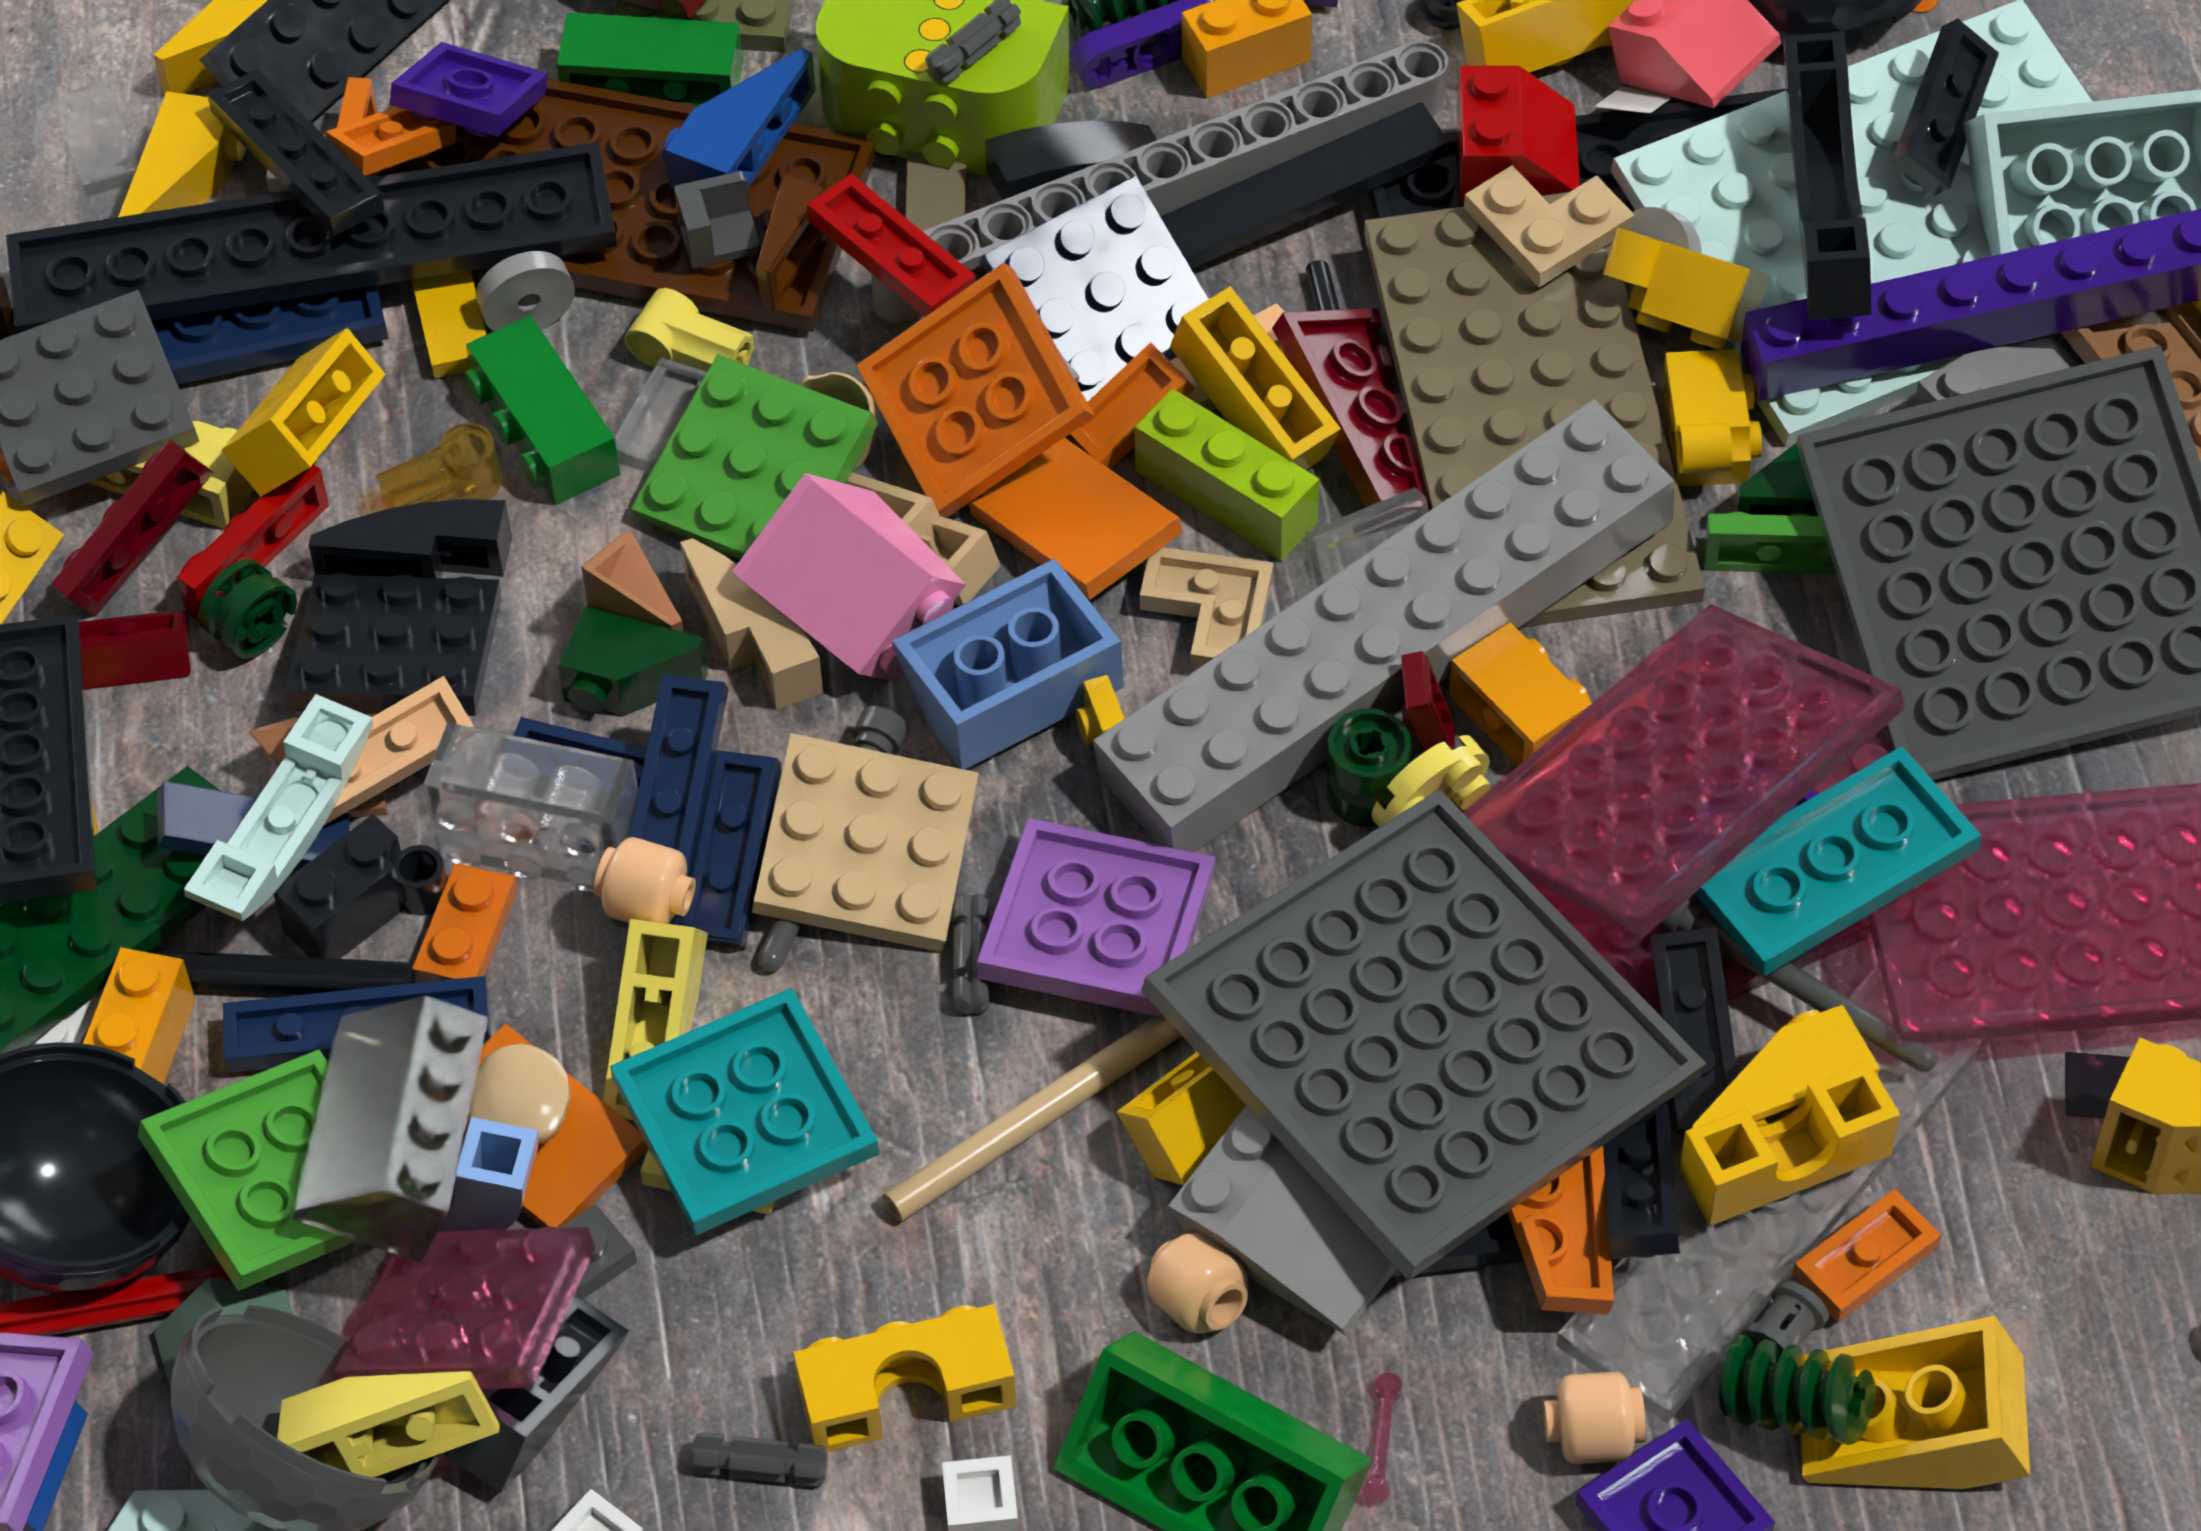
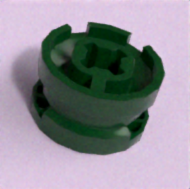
(248, 610)

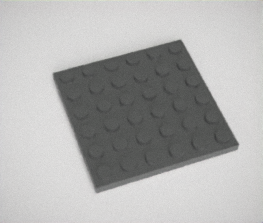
(2021, 559)
(1423, 1032)

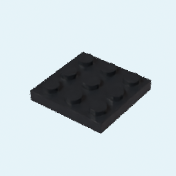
(390, 636)

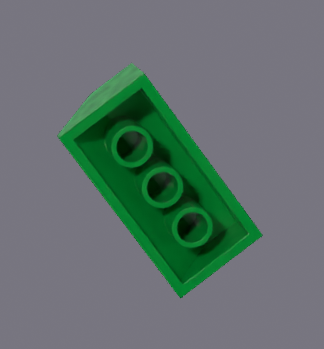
(1202, 1450)

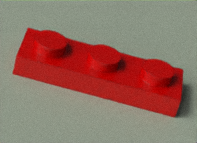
(888, 245)
(256, 534)

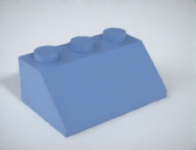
(1008, 663)

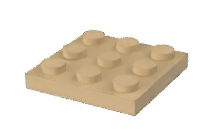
(865, 843)

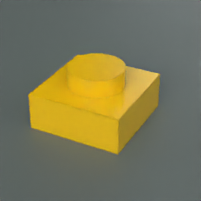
(1100, 709)

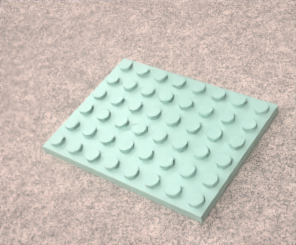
(1741, 193)

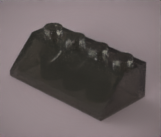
(391, 1124)

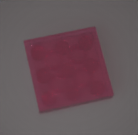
(472, 1305)

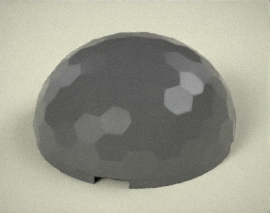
(228, 1417)

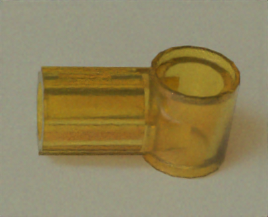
(445, 471)

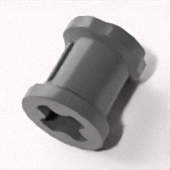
(1785, 1296)

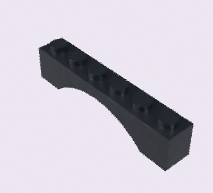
(1826, 177)

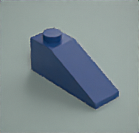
(742, 124)

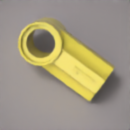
(678, 332)

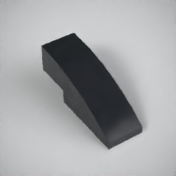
(1056, 150)
(418, 541)

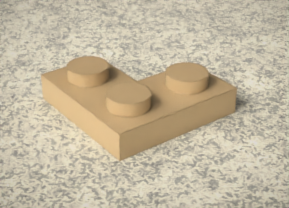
(1542, 235)
(1219, 590)

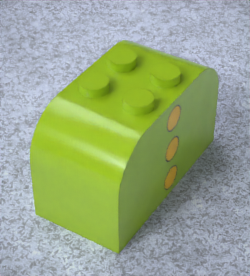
(879, 85)

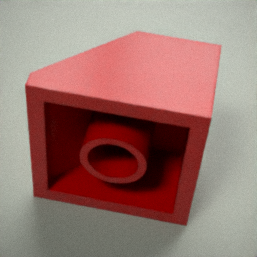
(1516, 122)

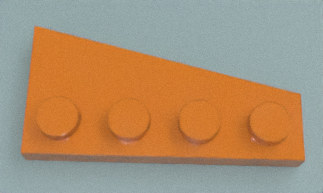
(1567, 1240)

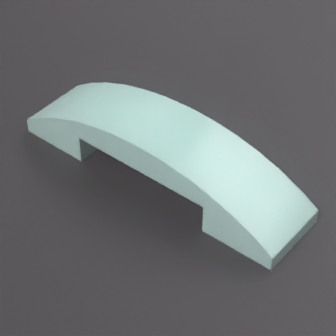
(286, 814)

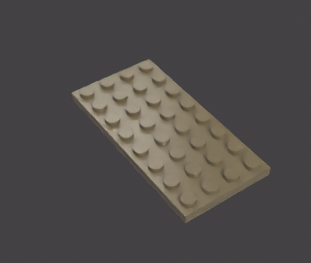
(1502, 361)

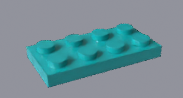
(1838, 860)

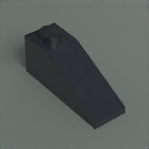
(533, 1414)

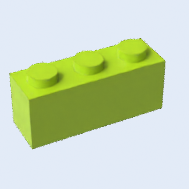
(1226, 475)

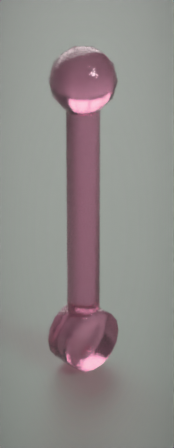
(1388, 1390)

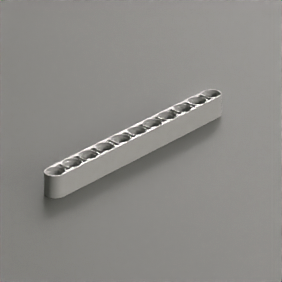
(1205, 155)

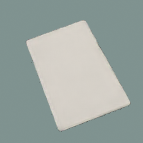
(1633, 100)

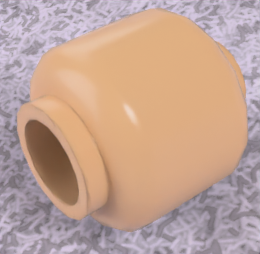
(643, 882)
(1197, 1283)
(1595, 1418)

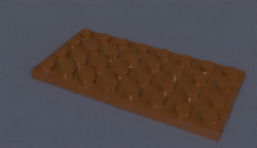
(644, 208)

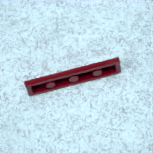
(136, 648)

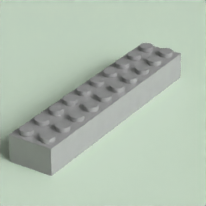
(1436, 587)

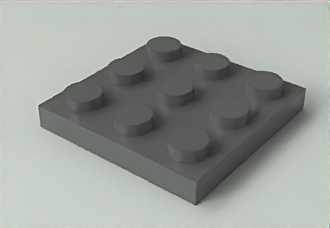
(87, 398)

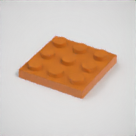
(975, 390)

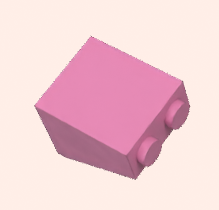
(848, 573)

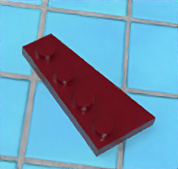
(1350, 376)

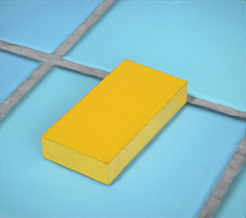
(448, 319)

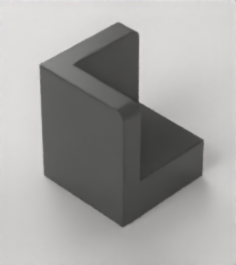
(716, 219)

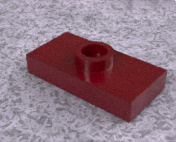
(1424, 705)

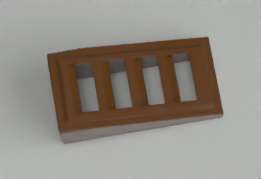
(787, 240)

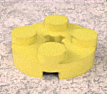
(1455, 772)

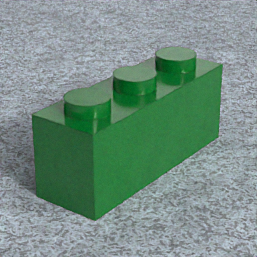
(651, 56)
(541, 410)

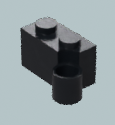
(358, 890)

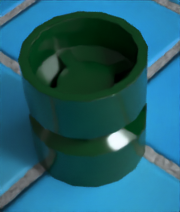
(1363, 758)

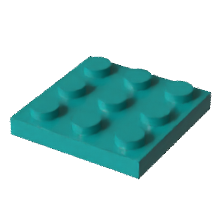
(744, 1111)

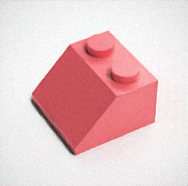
(1690, 46)

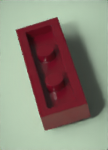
(131, 527)

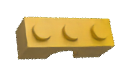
(1835, 1129)
(954, 1354)

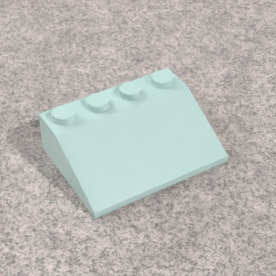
(2084, 167)

